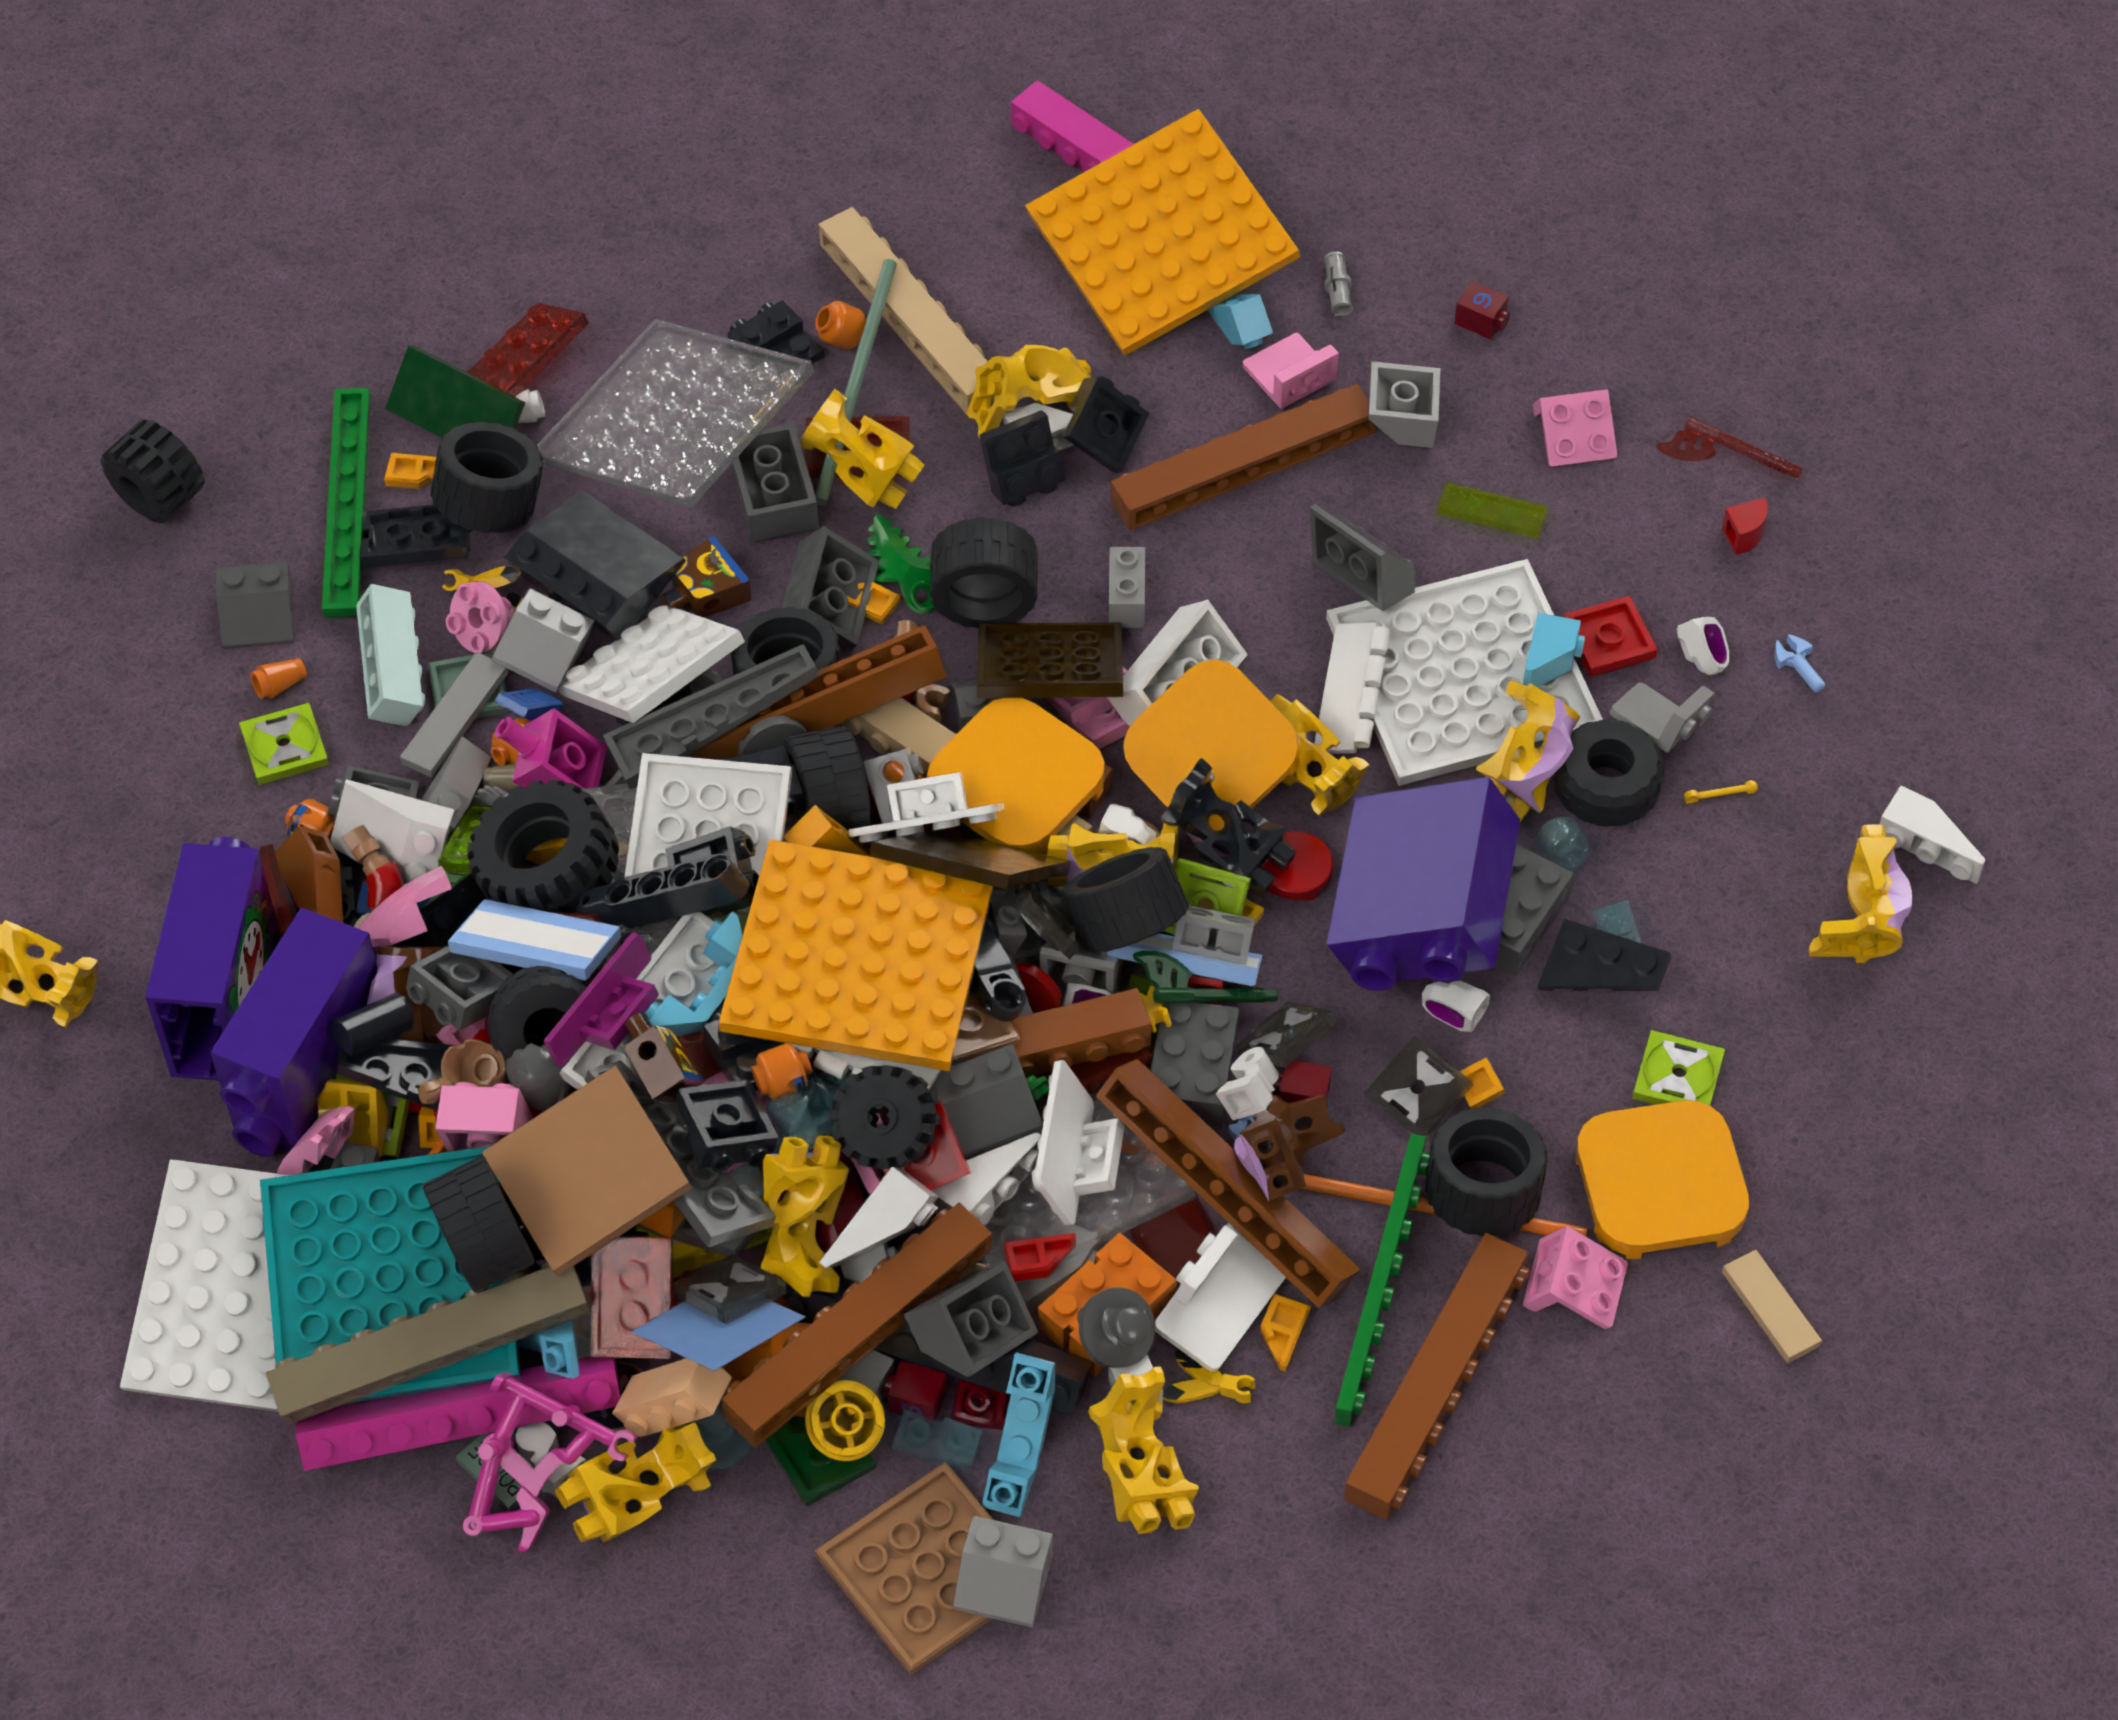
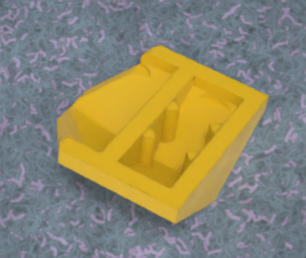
(369, 1114)

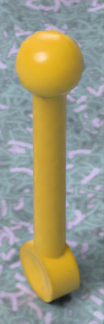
(1693, 796)

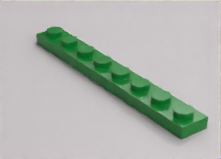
(346, 502)
(1379, 1294)

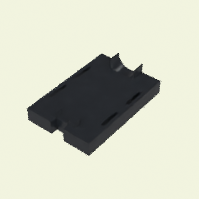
(411, 537)

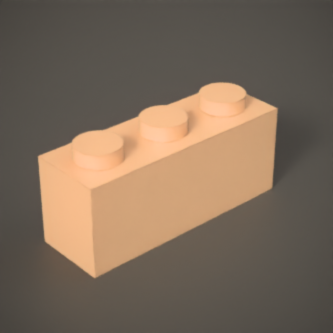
(670, 1396)

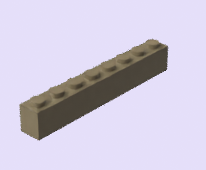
(425, 1342)

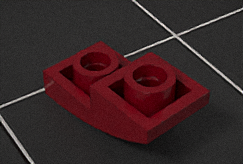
(979, 1406)

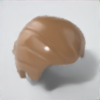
(471, 1063)

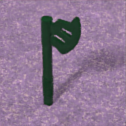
(1182, 994)

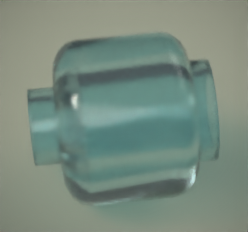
(1563, 842)

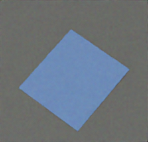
(712, 1341)

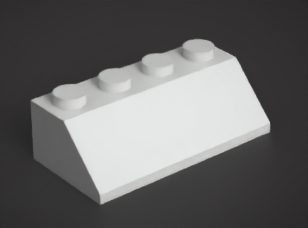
(1189, 637)

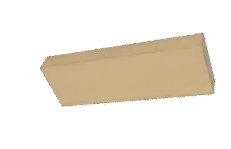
(1771, 1306)

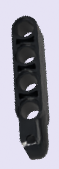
(666, 892)
(997, 980)

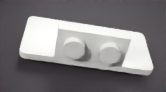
(926, 801)
(1072, 1150)
(1218, 1298)

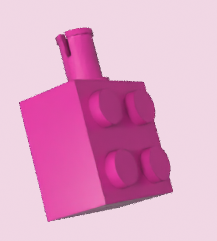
(553, 750)

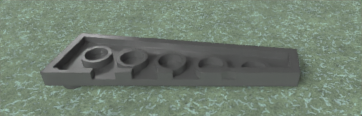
(708, 713)
(716, 1203)

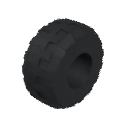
(1607, 799)
(522, 996)

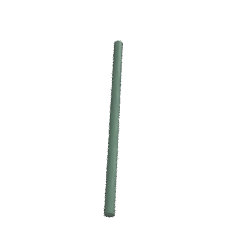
(858, 370)

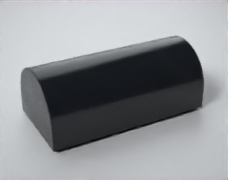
(372, 1024)

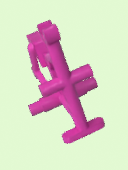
(498, 1452)

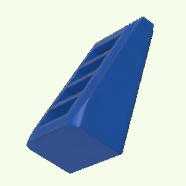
(529, 702)

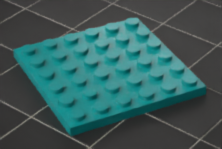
(360, 1251)

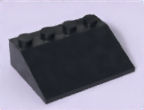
(595, 563)

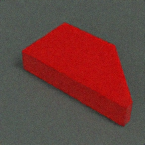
(1037, 1256)

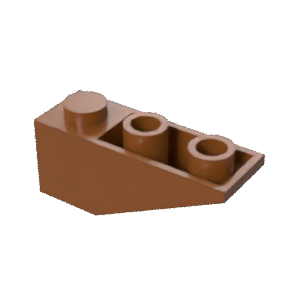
(312, 872)

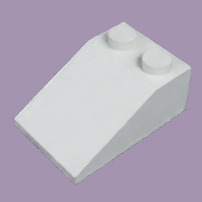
(404, 827)
(890, 1211)

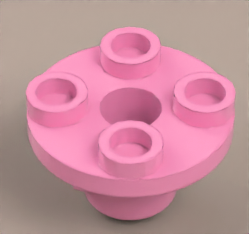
(478, 616)

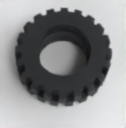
(529, 819)

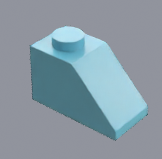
(1242, 319)
(1552, 649)

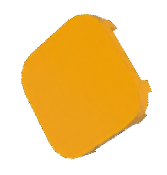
(1219, 718)
(1030, 764)
(1662, 1177)

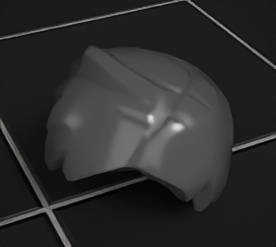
(537, 1077)

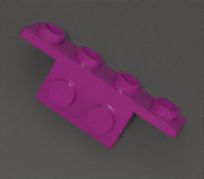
(605, 1004)

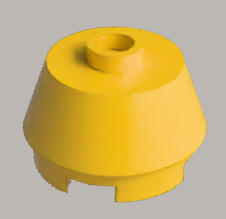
(845, 1421)

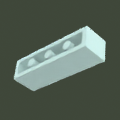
(390, 655)

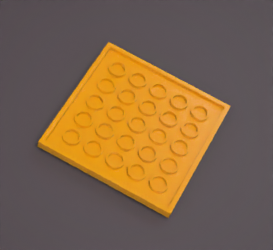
(1162, 232)
(856, 956)

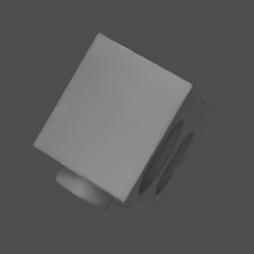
(1127, 586)
(879, 780)
(1214, 934)

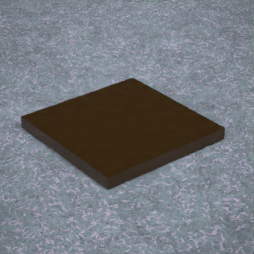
(1049, 660)
(970, 858)

